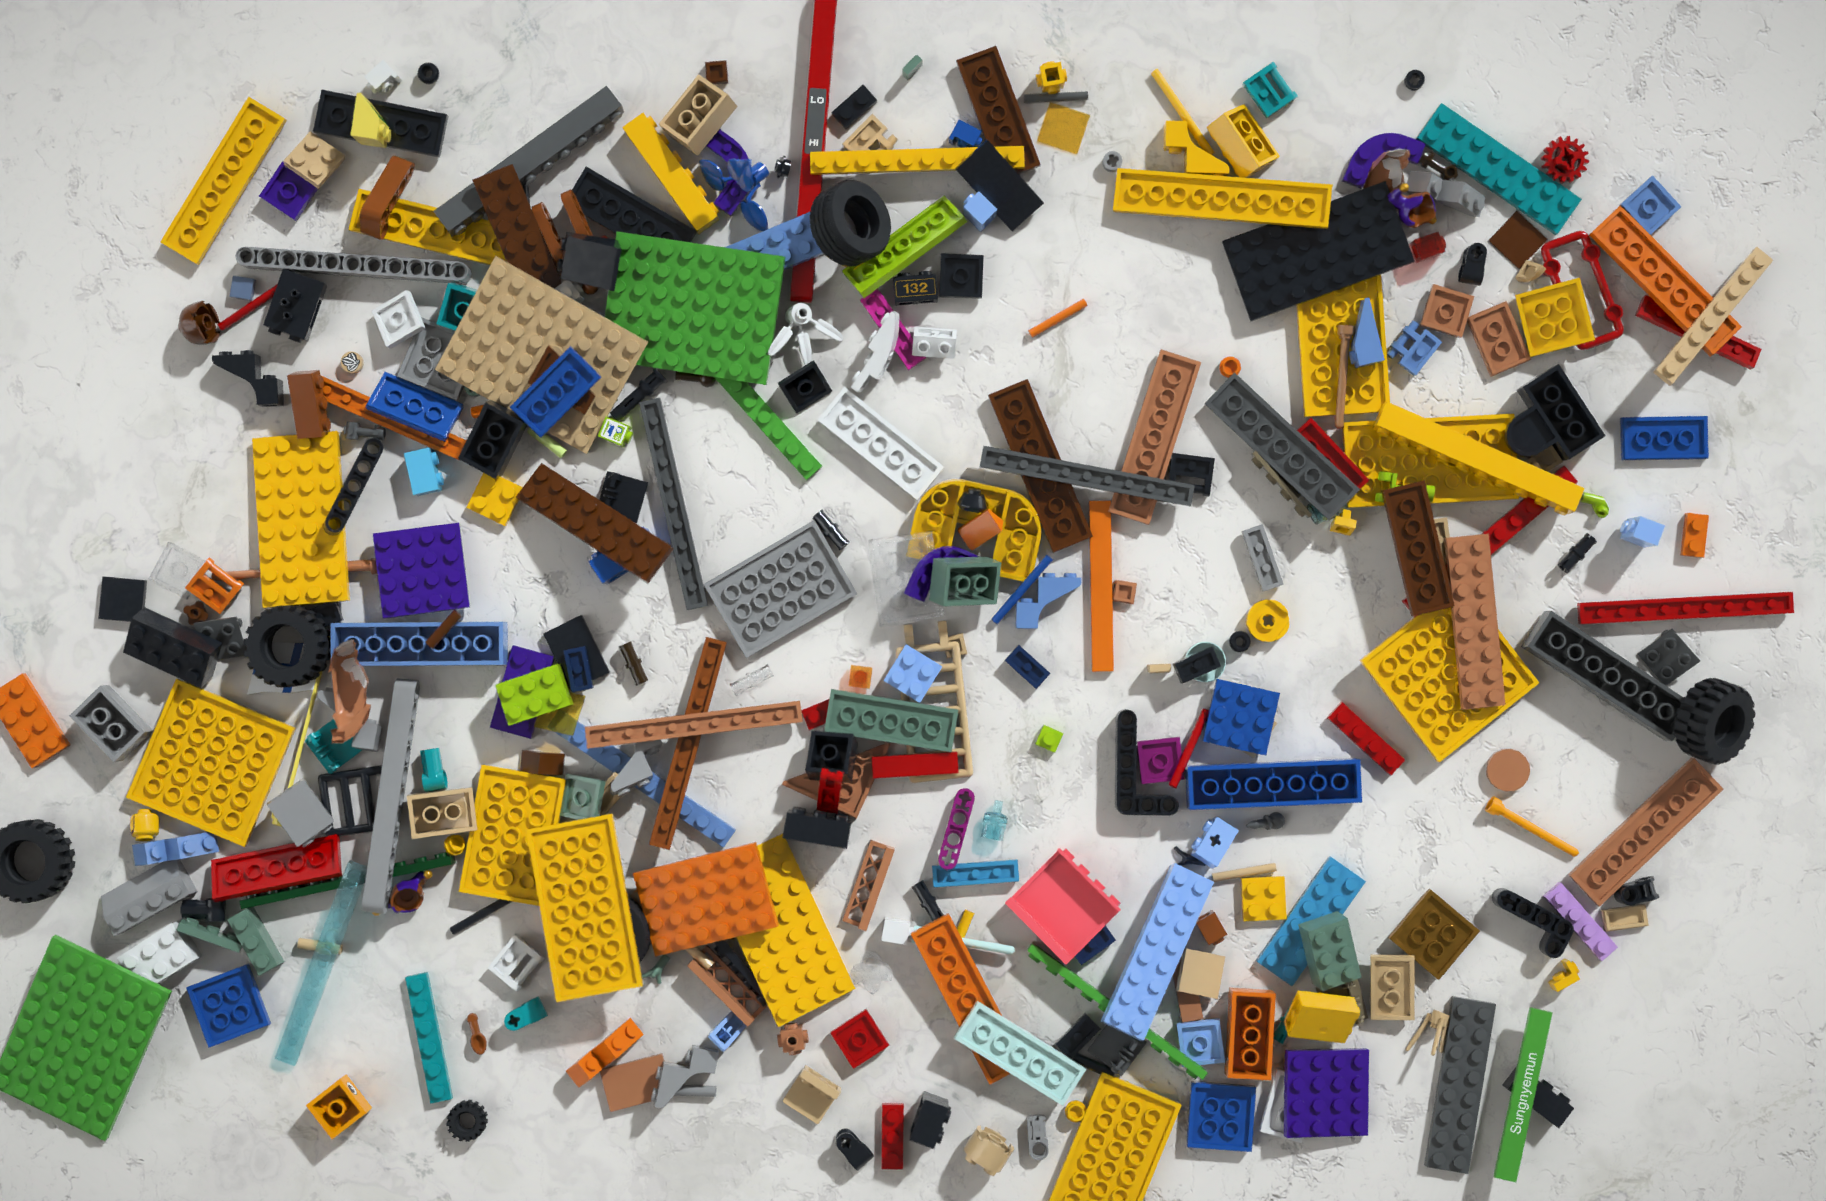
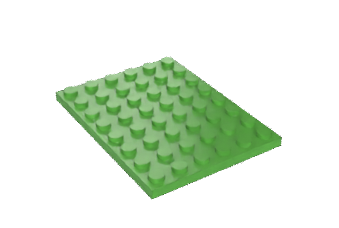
(698, 306)
(81, 1037)

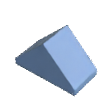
(726, 1031)

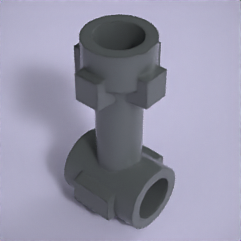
(353, 430)

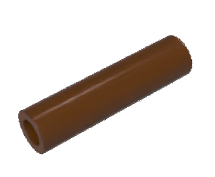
(443, 629)

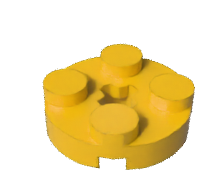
(1279, 618)

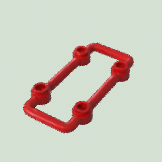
(1590, 253)

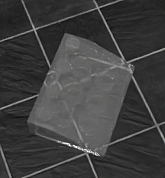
(891, 567)

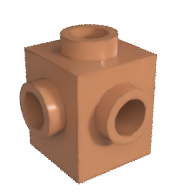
(796, 1031)

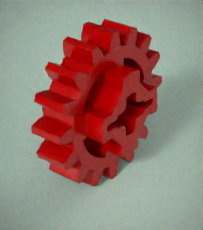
(1566, 168)

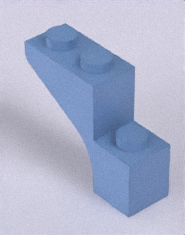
(1048, 589)
(175, 848)

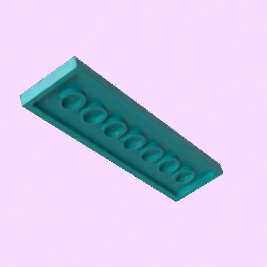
(1498, 169)

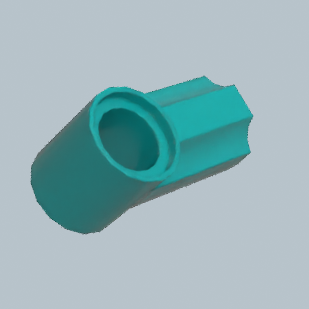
(433, 775)

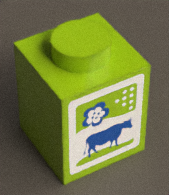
(615, 432)

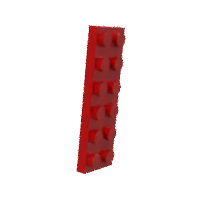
(275, 868)

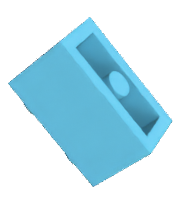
(424, 471)

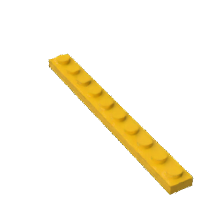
(902, 160)

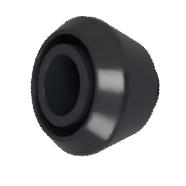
(972, 501)

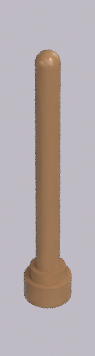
(1345, 334)

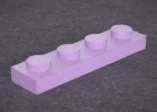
(1582, 922)

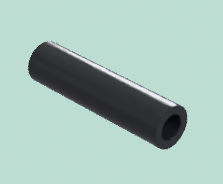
(1092, 1065)

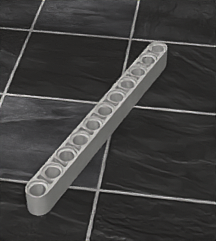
(343, 265)
(390, 796)

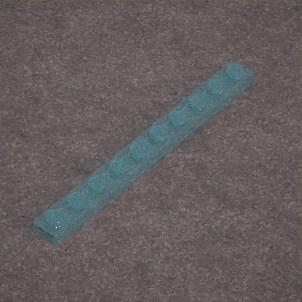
(322, 963)

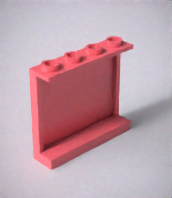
(1063, 905)

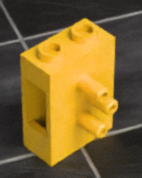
(1321, 1017)

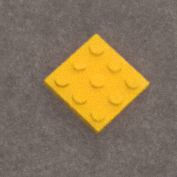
(1555, 317)

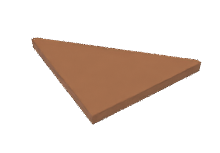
(852, 794)

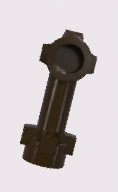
(1447, 173)

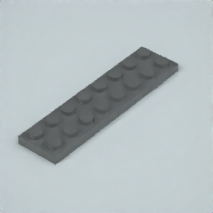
(1282, 446)
(1460, 1085)

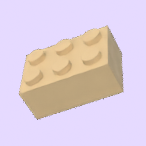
(698, 115)

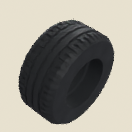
(832, 231)

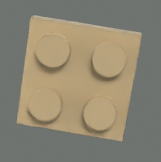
(314, 160)

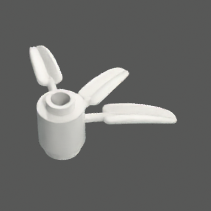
(796, 317)

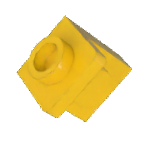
(1564, 979)

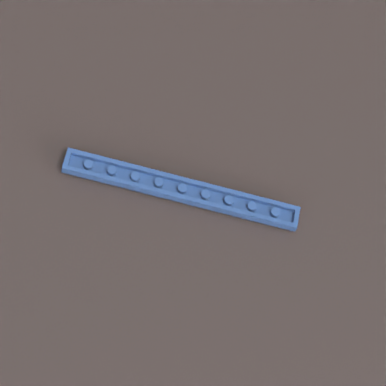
(691, 811)

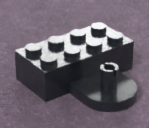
(1553, 418)

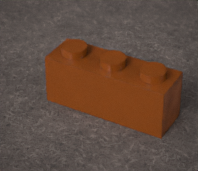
(308, 404)

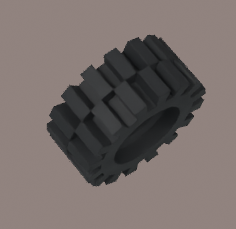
(455, 1126)

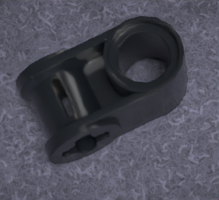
(1473, 268)
(1640, 891)
(856, 1151)

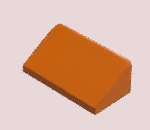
(980, 529)

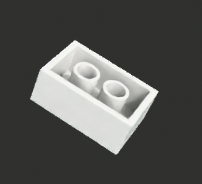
(161, 954)

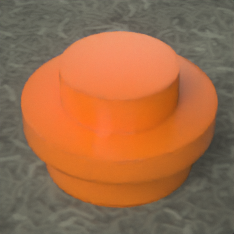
(1229, 366)

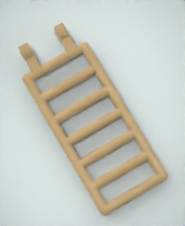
(957, 688)

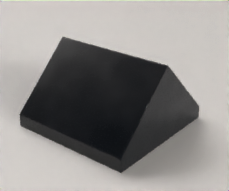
(804, 386)

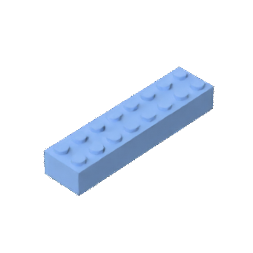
(1157, 952)

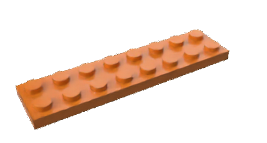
(1659, 274)
(956, 977)

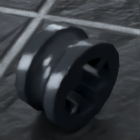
(1418, 74)

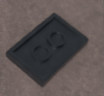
(572, 635)

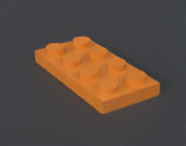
(30, 721)

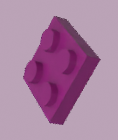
(1158, 759)

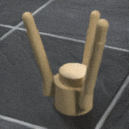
(1438, 1021)

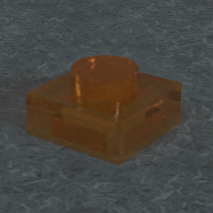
(860, 676)

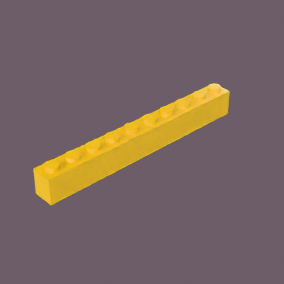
(1478, 458)

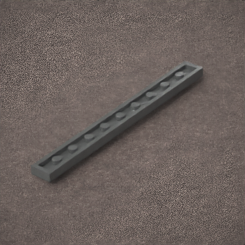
(1087, 476)
(673, 504)

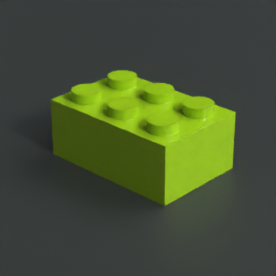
(534, 694)

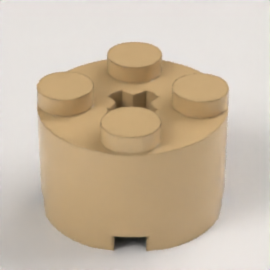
(988, 1150)

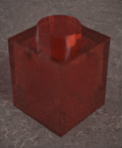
(1428, 247)

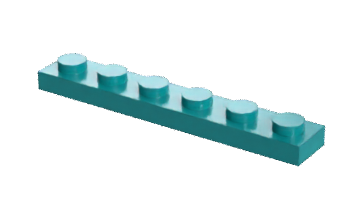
(429, 1037)

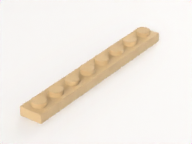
(1713, 316)

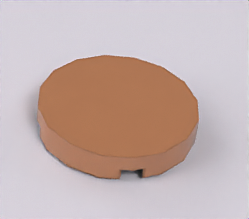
(1507, 770)

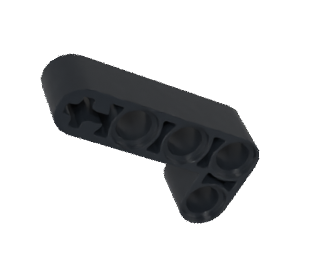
(1531, 915)

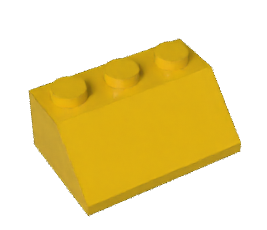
(1242, 141)

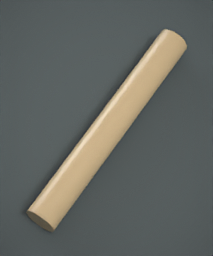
(1249, 871)

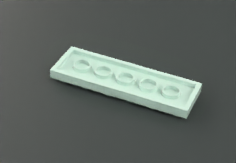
(1020, 1053)

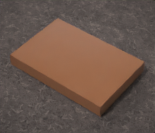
(1498, 338)
(631, 1082)

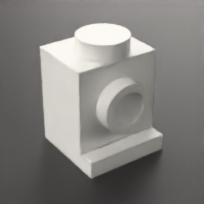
(381, 78)

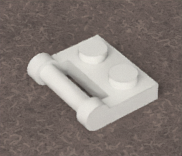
(510, 958)

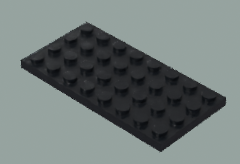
(1296, 264)

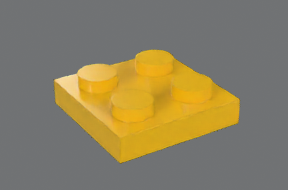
(495, 498)
(1263, 898)

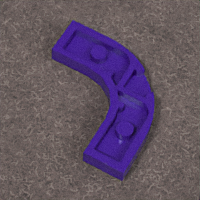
(1372, 148)
(728, 149)
(920, 580)

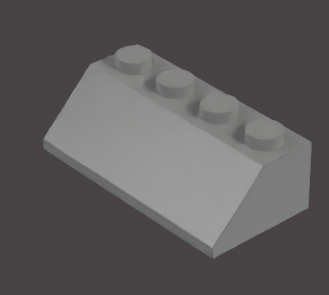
(146, 895)

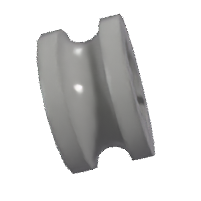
(1106, 158)

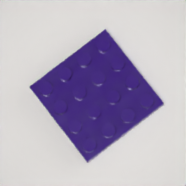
(421, 570)
(1326, 1092)

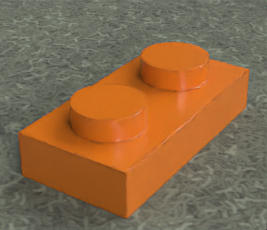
(1694, 535)

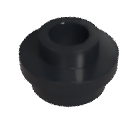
(428, 67)
(1246, 641)

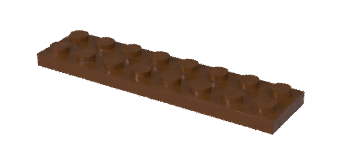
(1028, 433)
(595, 523)

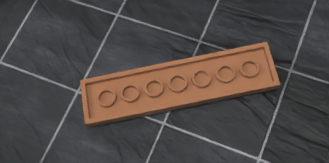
(1157, 429)
(1475, 621)
(1645, 831)

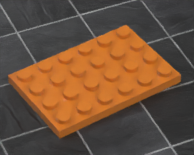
(705, 899)

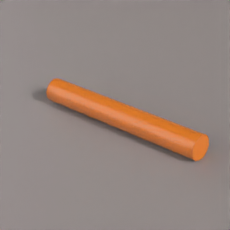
(1057, 318)

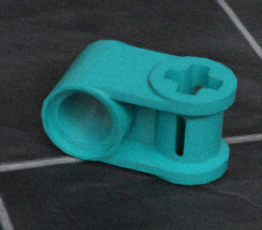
(528, 1013)

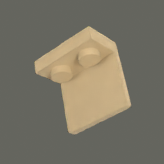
(812, 1094)

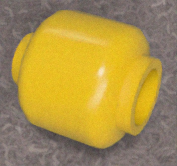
(144, 825)

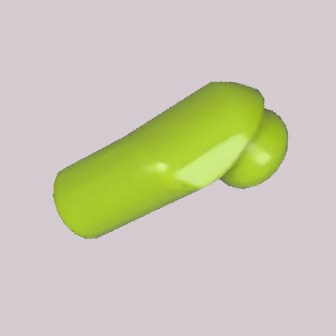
(1597, 502)

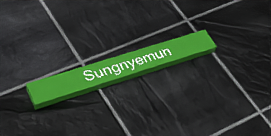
(1522, 1094)

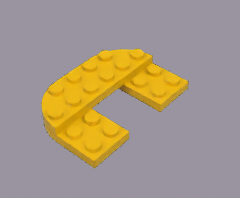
(1021, 529)

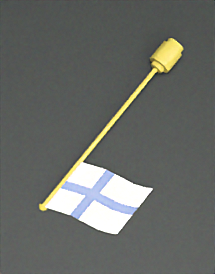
(288, 655)

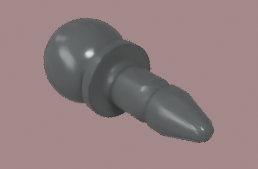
(1274, 821)

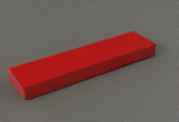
(915, 764)

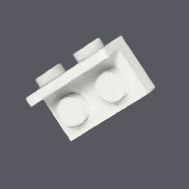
(934, 342)

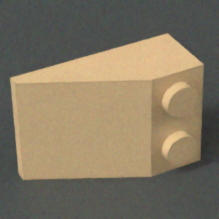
(441, 812)

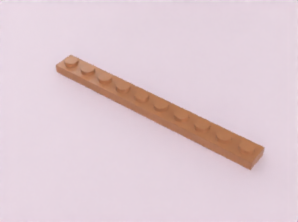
(693, 724)

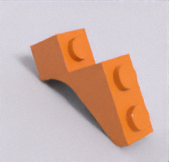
(604, 1053)

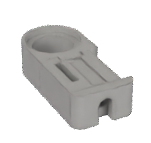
(1036, 1135)

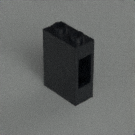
(295, 306)

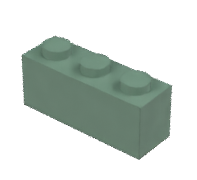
(255, 940)

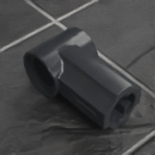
(203, 909)

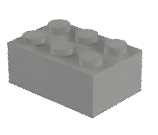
(111, 723)

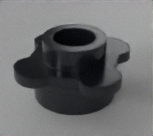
(782, 167)

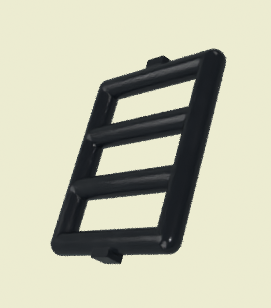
(343, 776)

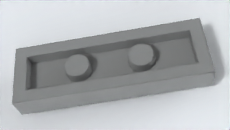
(1262, 557)

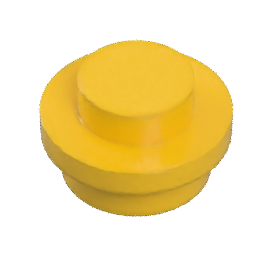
(454, 844)
(1075, 1111)

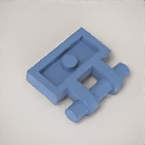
(1418, 353)

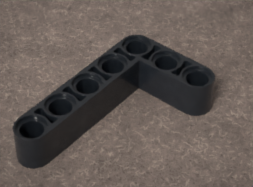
(1130, 772)

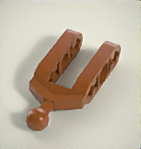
(550, 233)

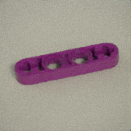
(960, 830)

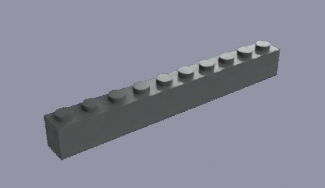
(537, 155)

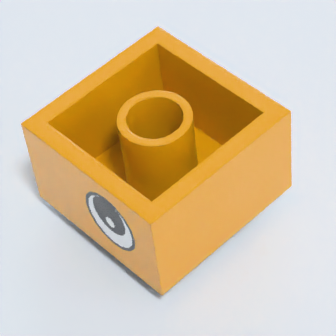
(339, 1106)

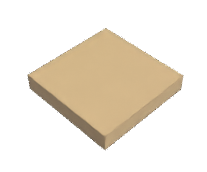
(1200, 973)

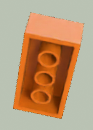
(1250, 1033)

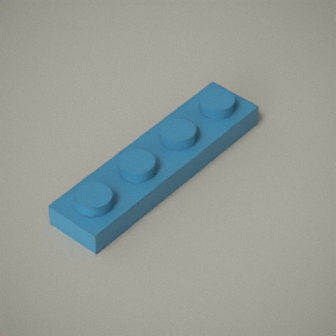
(976, 873)

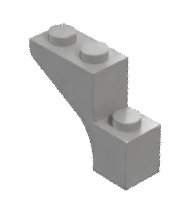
(1449, 193)
(367, 737)
(636, 770)
(673, 1076)

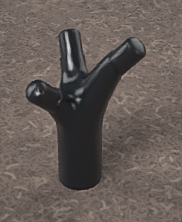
(1187, 858)

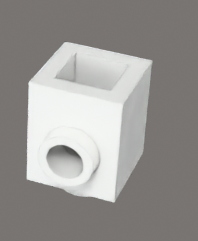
(571, 290)

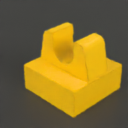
(1343, 523)

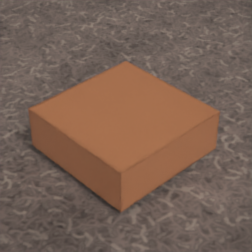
(1124, 592)

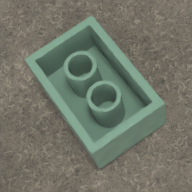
(965, 581)
(1329, 951)

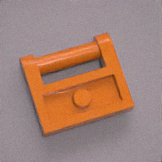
(210, 591)

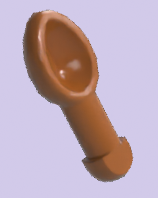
(478, 1040)

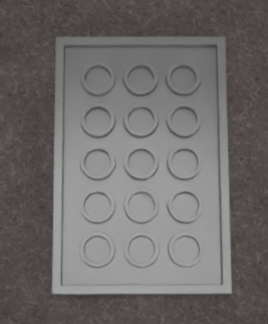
(780, 589)

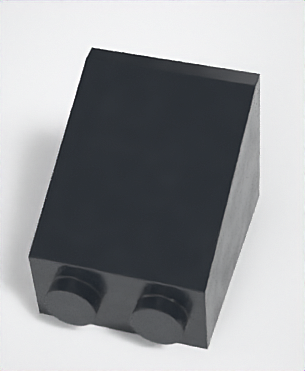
(589, 260)

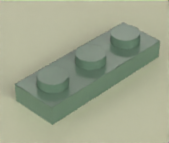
(209, 934)

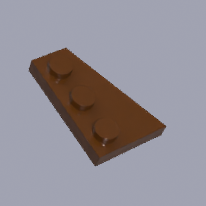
(545, 362)

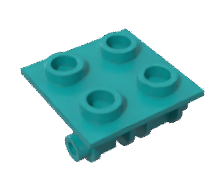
(330, 754)

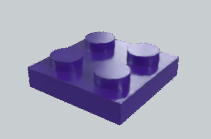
(288, 192)

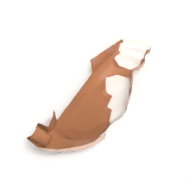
(1388, 168)
(349, 692)

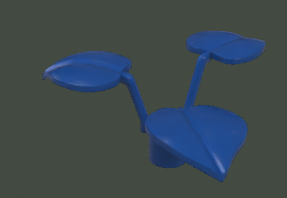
(746, 177)

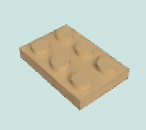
(1392, 987)

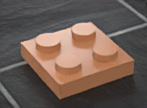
(1446, 311)

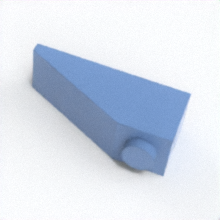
(1366, 343)

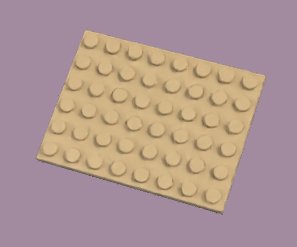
(508, 333)

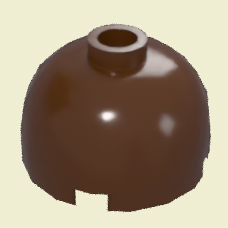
(198, 323)

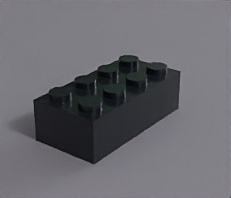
(172, 647)

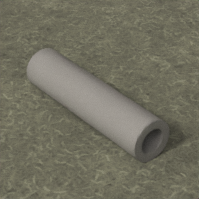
(696, 1090)

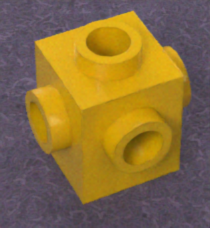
(1053, 70)

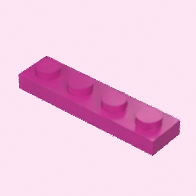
(877, 307)

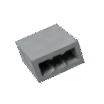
(301, 813)

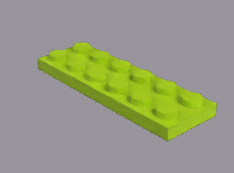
(907, 245)

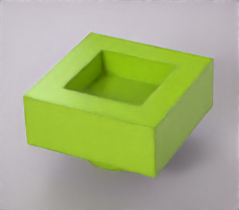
(1049, 738)

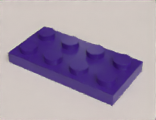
(520, 663)

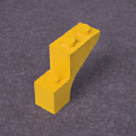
(1195, 159)

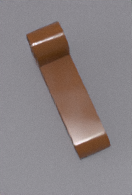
(384, 197)

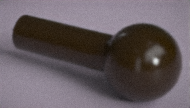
(706, 381)

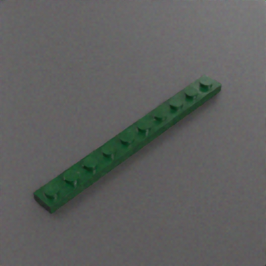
(400, 868)

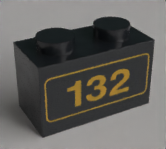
(915, 288)

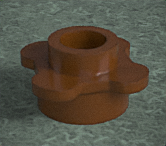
(199, 607)

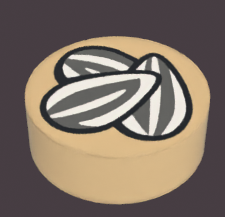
(352, 362)

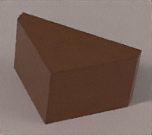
(542, 762)

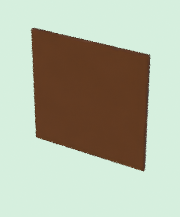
(1517, 239)

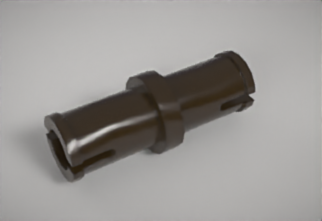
(633, 663)

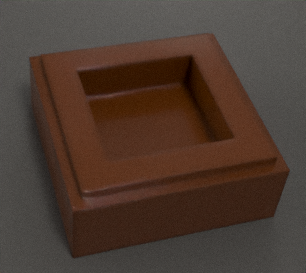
(717, 72)

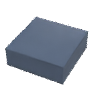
(242, 288)

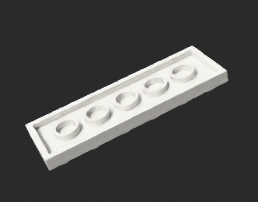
(880, 443)

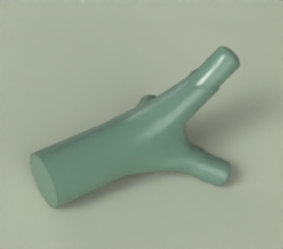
(657, 969)

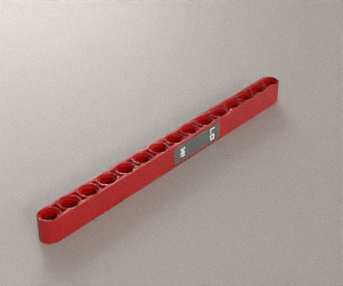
(814, 130)

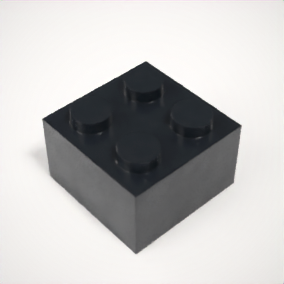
(832, 752)
(929, 1120)

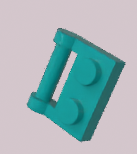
(1264, 93)

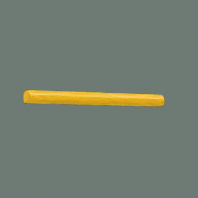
(1181, 111)

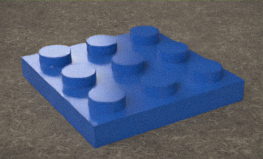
(1241, 717)
(228, 1005)
(1221, 1116)

